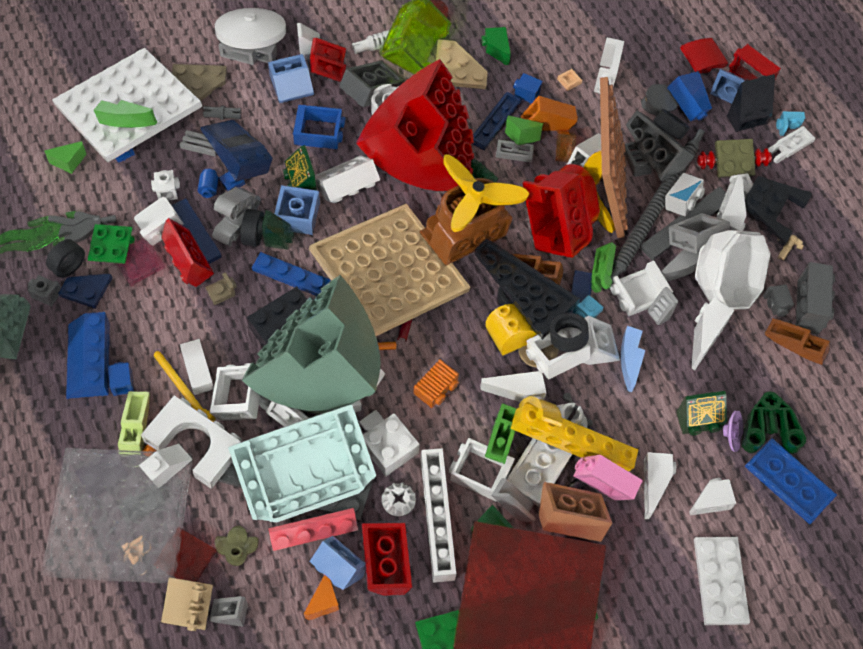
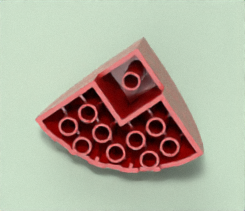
(419, 128)

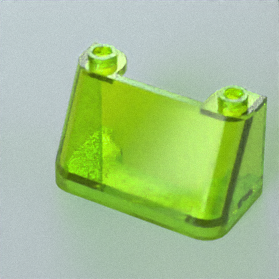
(414, 35)

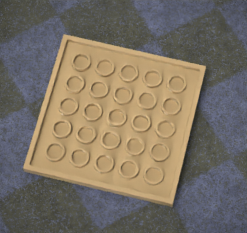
(390, 268)

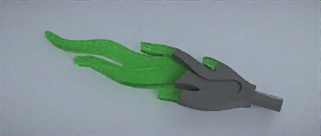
(77, 228)

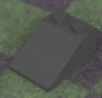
(363, 80)

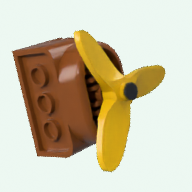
(470, 213)

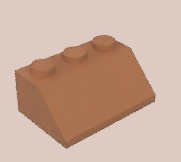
(573, 512)

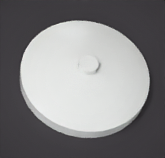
(250, 28)

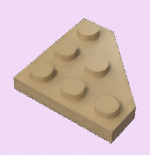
(461, 65)

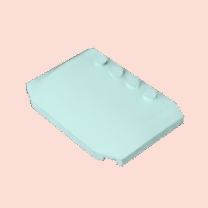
(303, 465)

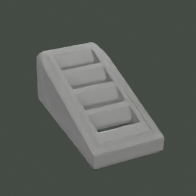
(663, 306)

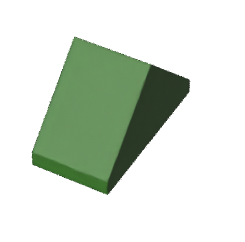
(523, 130)
(66, 156)

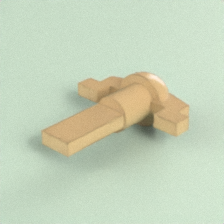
(793, 240)

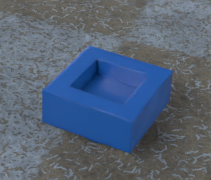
(229, 182)

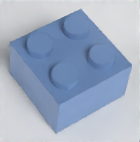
(298, 208)

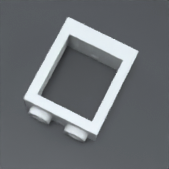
(559, 364)
(219, 406)
(480, 450)

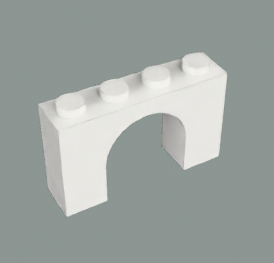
(179, 416)

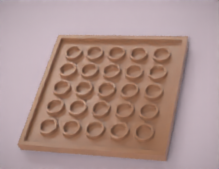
(613, 157)

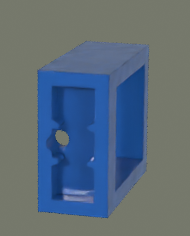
(318, 114)

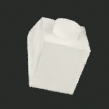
(305, 38)
(165, 464)
(714, 498)

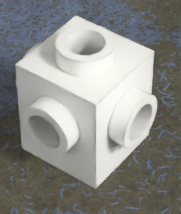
(165, 184)

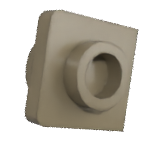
(221, 289)

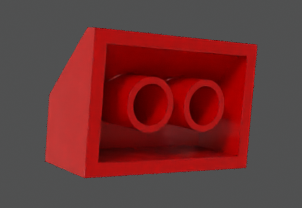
(185, 253)
(386, 558)

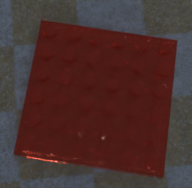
(528, 591)

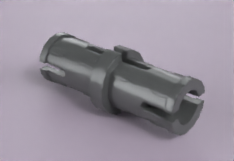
(222, 112)

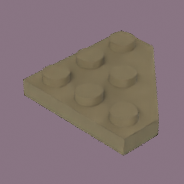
(200, 78)

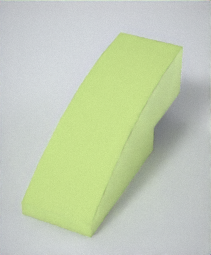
(134, 421)

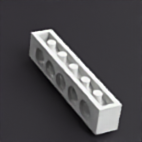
(438, 516)

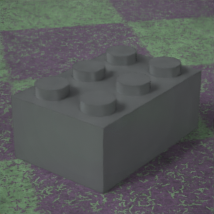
(815, 297)

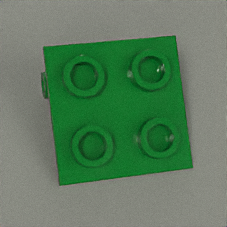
(110, 243)

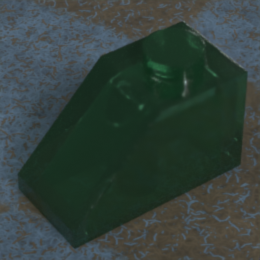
(276, 231)

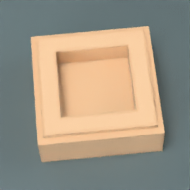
(569, 79)

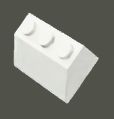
(347, 178)

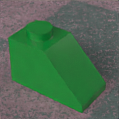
(497, 44)

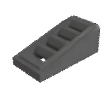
(640, 168)

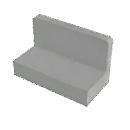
(513, 501)

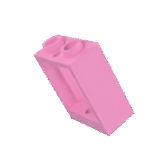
(607, 477)

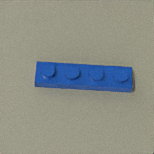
(289, 274)

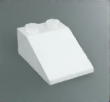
(709, 325)

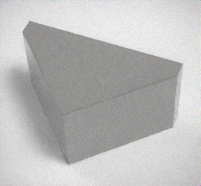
(229, 611)

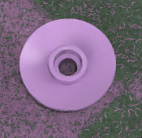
(734, 430)

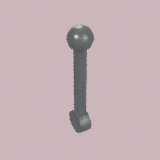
(567, 397)

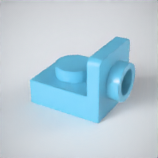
(789, 119)
(588, 307)

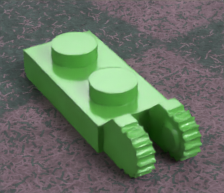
(603, 267)

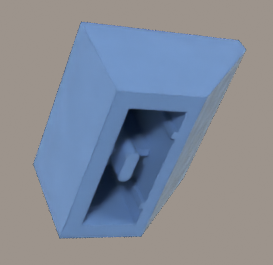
(290, 78)
(338, 563)

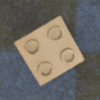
(187, 603)

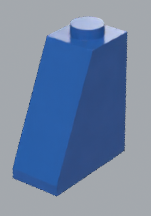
(691, 95)

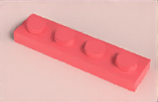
(313, 529)

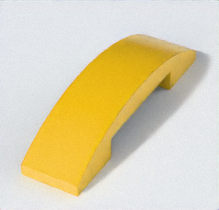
(546, 411)

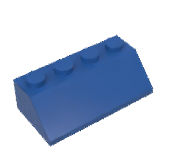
(88, 356)

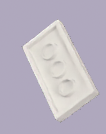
(721, 581)

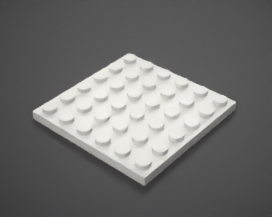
(136, 80)

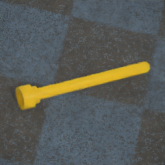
(180, 384)

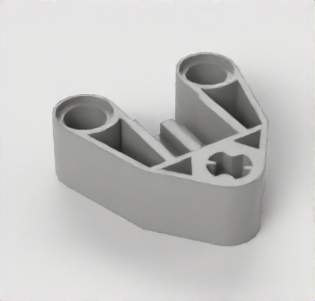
(233, 206)

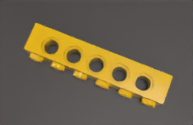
(573, 438)

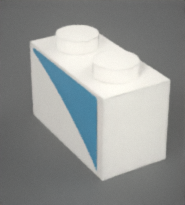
(684, 194)

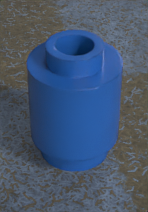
(208, 183)

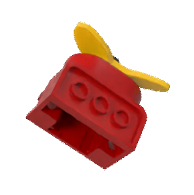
(566, 207)

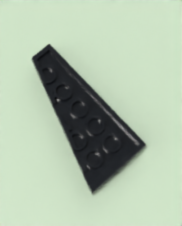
(529, 290)

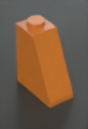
(551, 113)

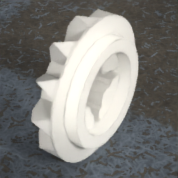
(398, 508)

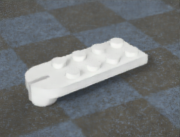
(542, 461)

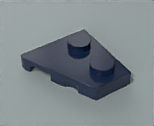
(85, 289)

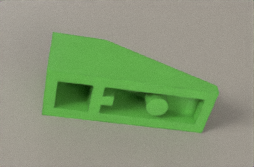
(501, 435)

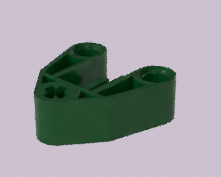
(770, 409)

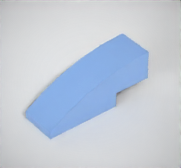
(631, 356)

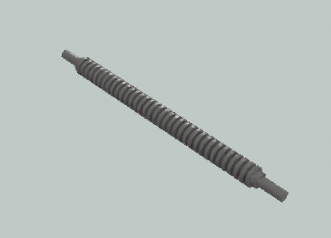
(650, 214)

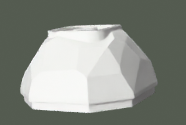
(733, 267)

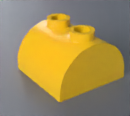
(509, 328)

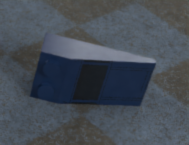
(238, 149)

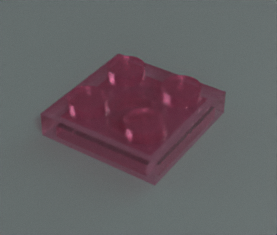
(140, 262)

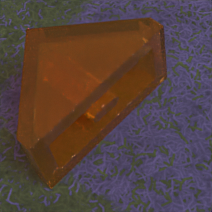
(564, 145)

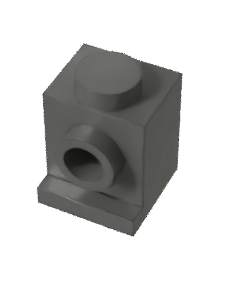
(44, 290)
(779, 299)

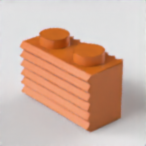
(436, 384)

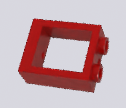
(755, 60)

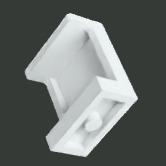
(610, 58)
(639, 289)

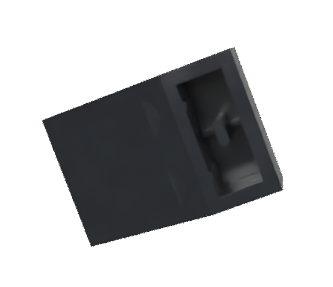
(752, 103)

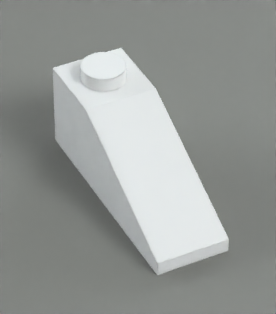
(733, 205)
(516, 386)
(657, 474)

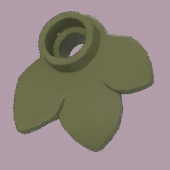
(236, 542)

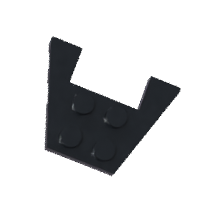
(767, 200)

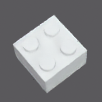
(390, 444)

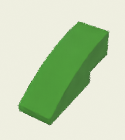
(124, 114)

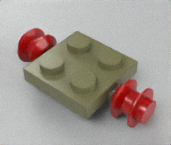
(734, 158)

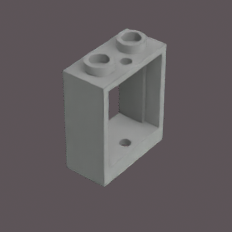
(696, 231)

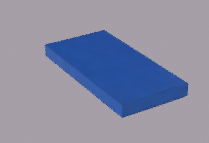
(790, 481)

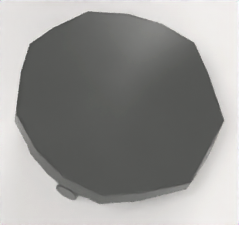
(658, 98)

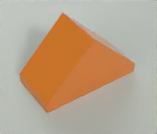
(323, 600)

